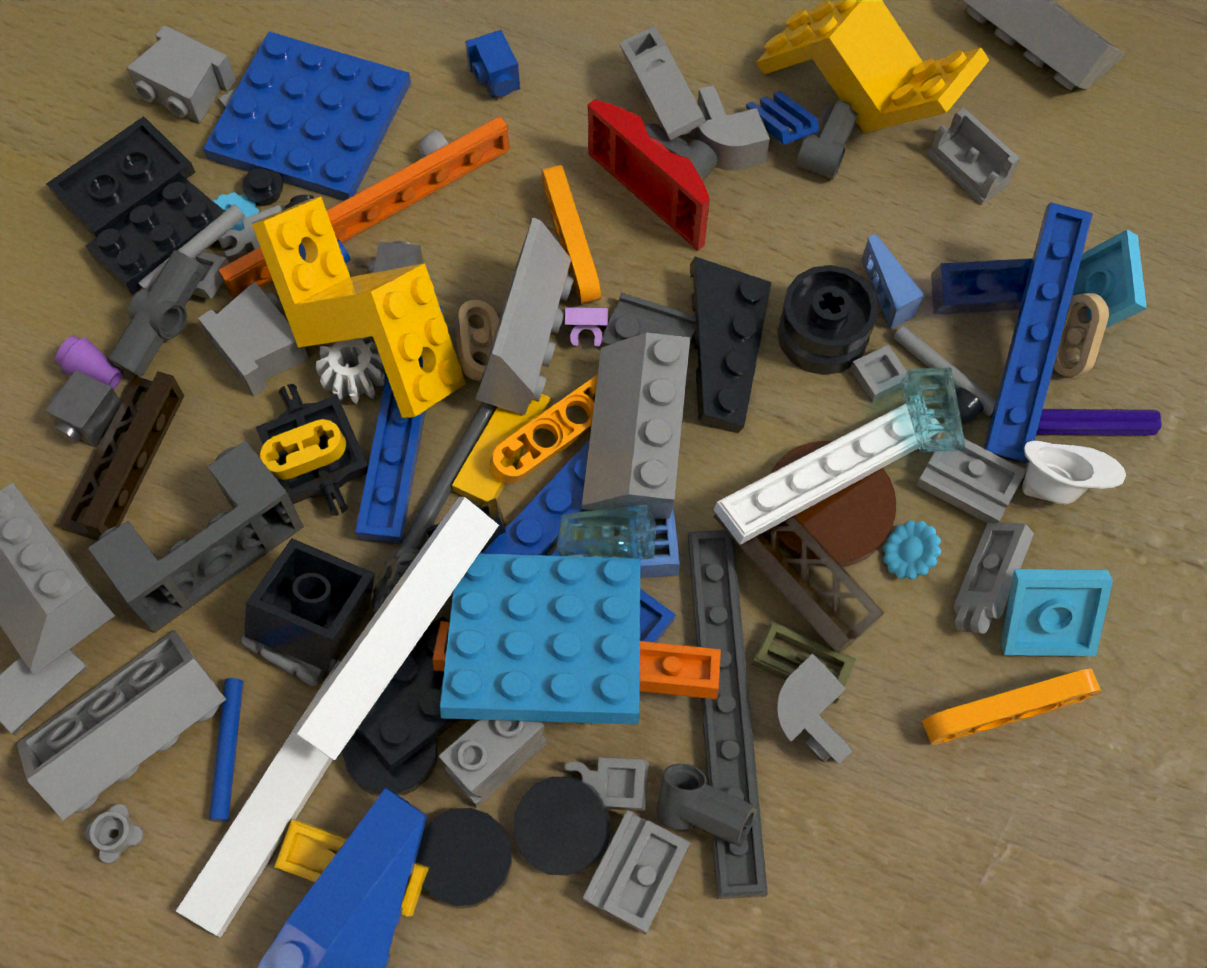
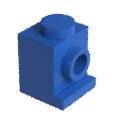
(493, 63)

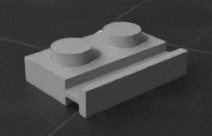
(972, 480)
(636, 872)

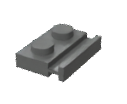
(638, 316)

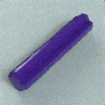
(1099, 422)

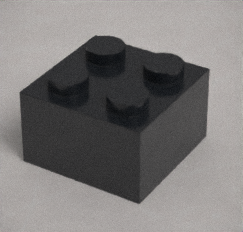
(309, 604)

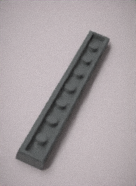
(728, 718)

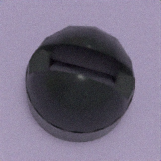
(968, 405)

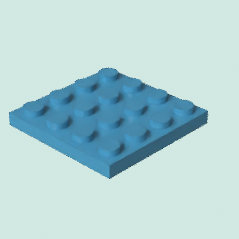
(545, 640)

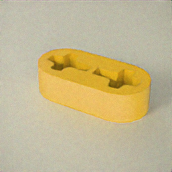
(303, 449)

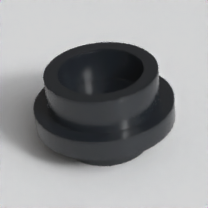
(262, 186)

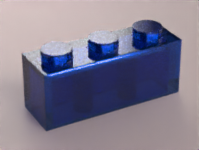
(979, 286)

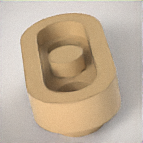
(1081, 334)
(473, 342)

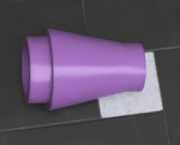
(87, 358)

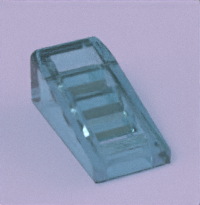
(942, 382)
(626, 545)

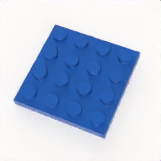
(308, 115)

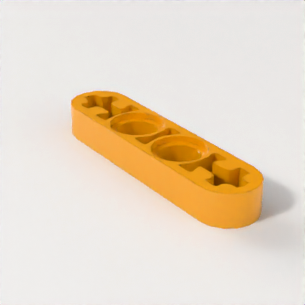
(571, 234)
(552, 419)
(1011, 706)

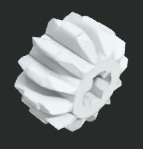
(354, 381)

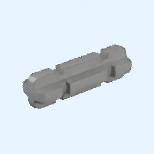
(305, 671)

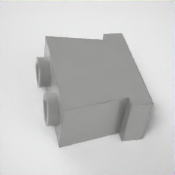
(181, 74)
(253, 337)
(491, 755)

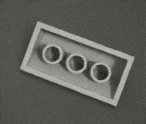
(1050, 38)
(526, 323)
(637, 424)
(43, 591)
(118, 725)

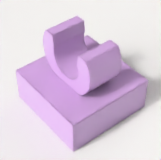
(586, 319)

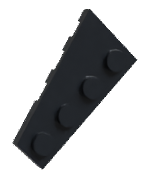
(727, 336)

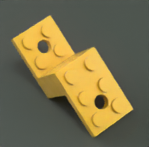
(872, 62)
(333, 307)

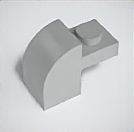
(735, 138)
(802, 701)

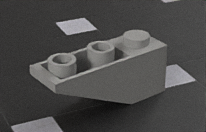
(662, 83)

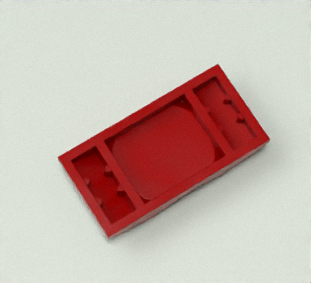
(649, 170)

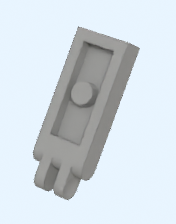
(990, 575)

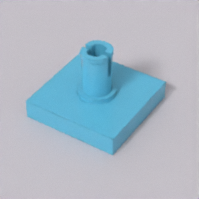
(1114, 274)
(1055, 612)

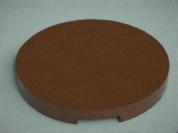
(848, 522)

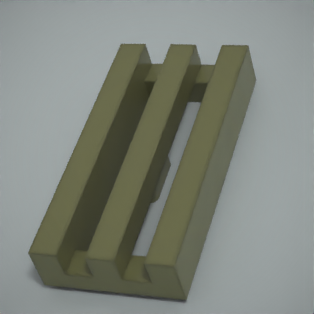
(803, 642)

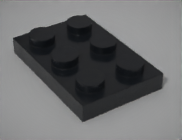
(120, 176)
(152, 232)
(409, 707)

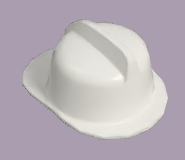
(1068, 471)

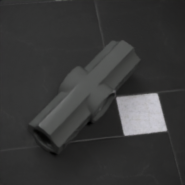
(157, 313)

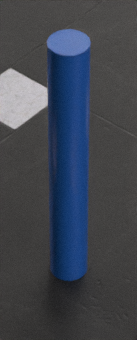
(226, 750)

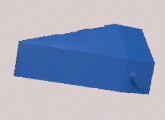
(358, 897)

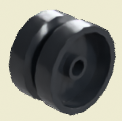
(827, 319)

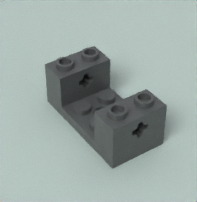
(200, 565)

